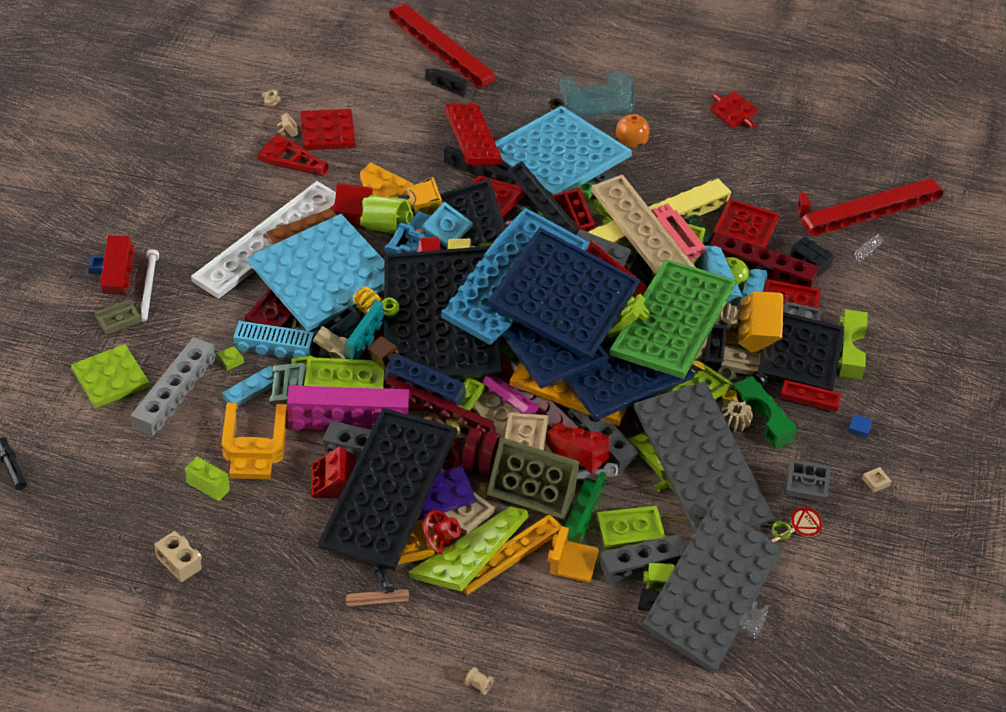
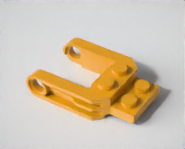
(253, 455)

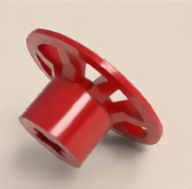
(444, 530)

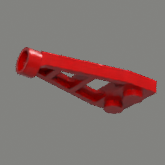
(278, 145)

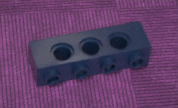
(426, 379)

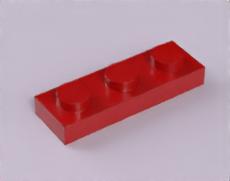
(810, 395)

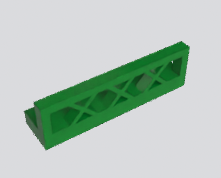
(585, 508)

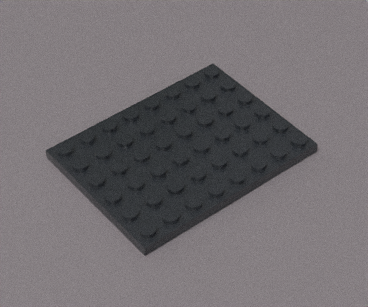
(423, 287)

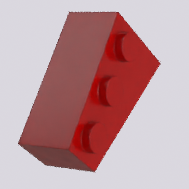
(576, 208)
(117, 265)
(580, 445)

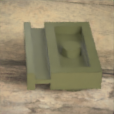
(117, 317)

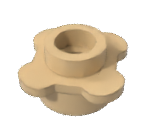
(270, 97)

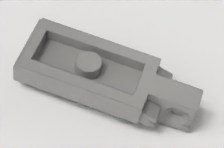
(609, 468)

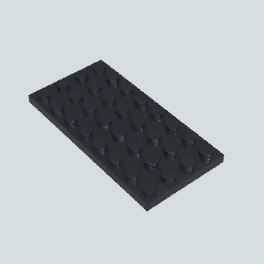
(387, 489)

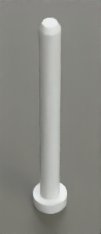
(152, 256)

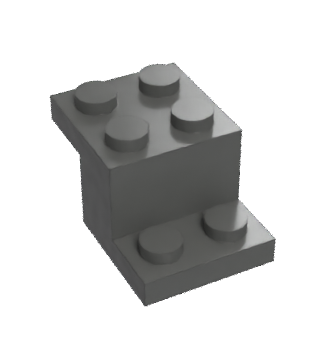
(807, 480)

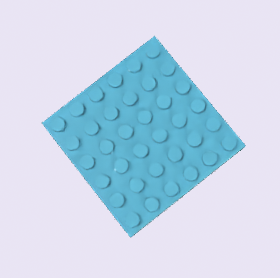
(562, 150)
(320, 270)

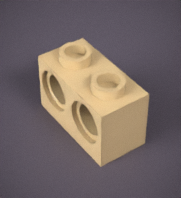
(178, 556)

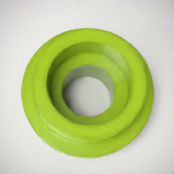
(390, 302)

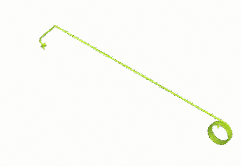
(778, 523)

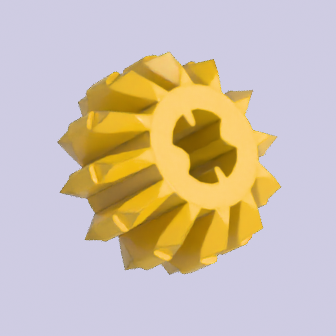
(365, 298)

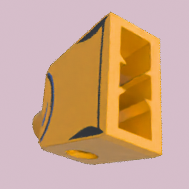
(425, 197)

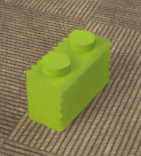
(207, 478)

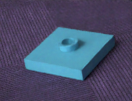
(446, 224)

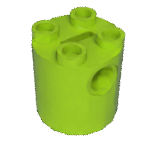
(385, 213)

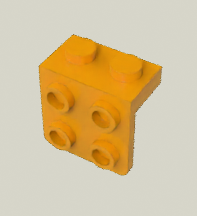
(571, 558)

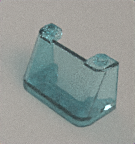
(599, 100)

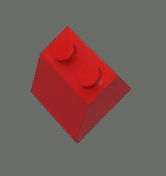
(349, 202)

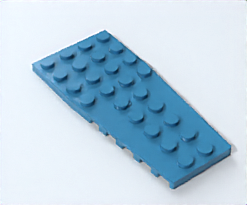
(469, 306)

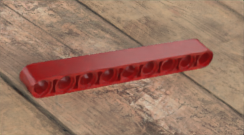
(442, 45)
(872, 207)

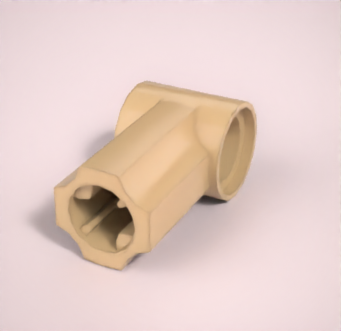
(333, 344)

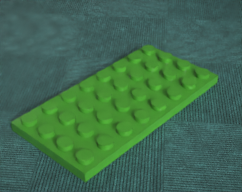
(682, 312)

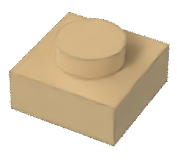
(876, 479)

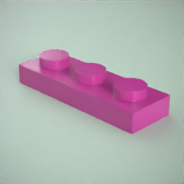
(510, 395)

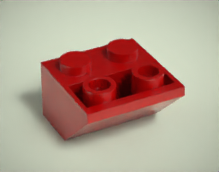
(331, 473)

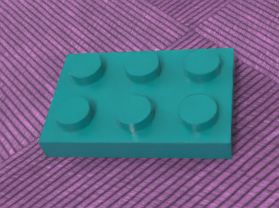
(365, 332)

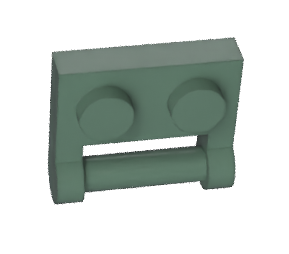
(293, 376)

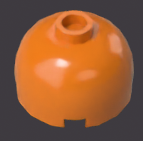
(632, 130)

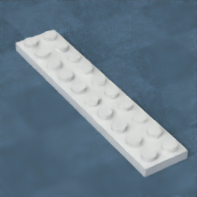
(232, 265)

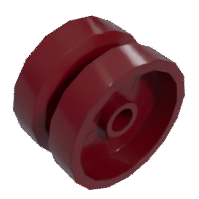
(480, 451)

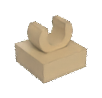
(287, 126)

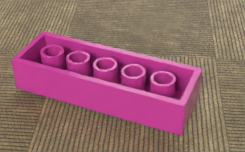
(319, 405)

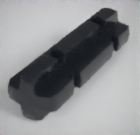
(384, 579)

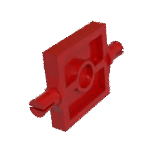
(733, 110)

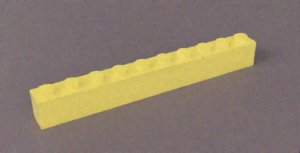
(695, 201)

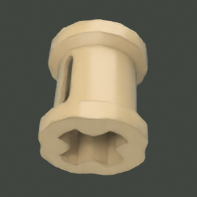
(479, 681)

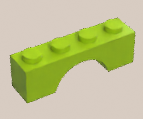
(852, 360)

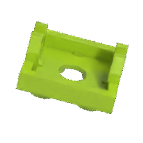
(633, 309)

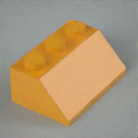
(760, 320)

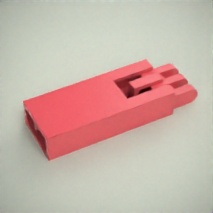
(684, 237)

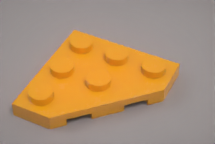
(384, 182)

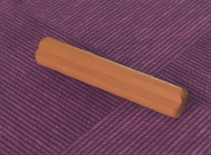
(374, 598)

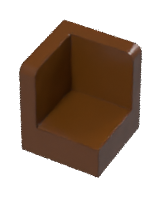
(382, 351)

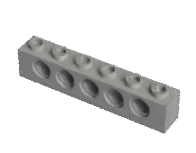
(172, 387)

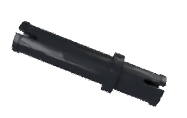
(8, 457)

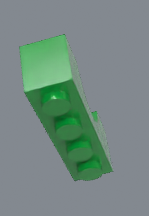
(779, 428)

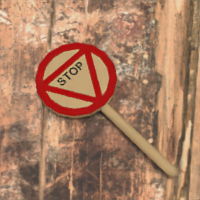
(804, 522)

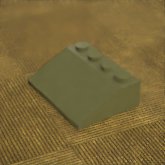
(533, 478)

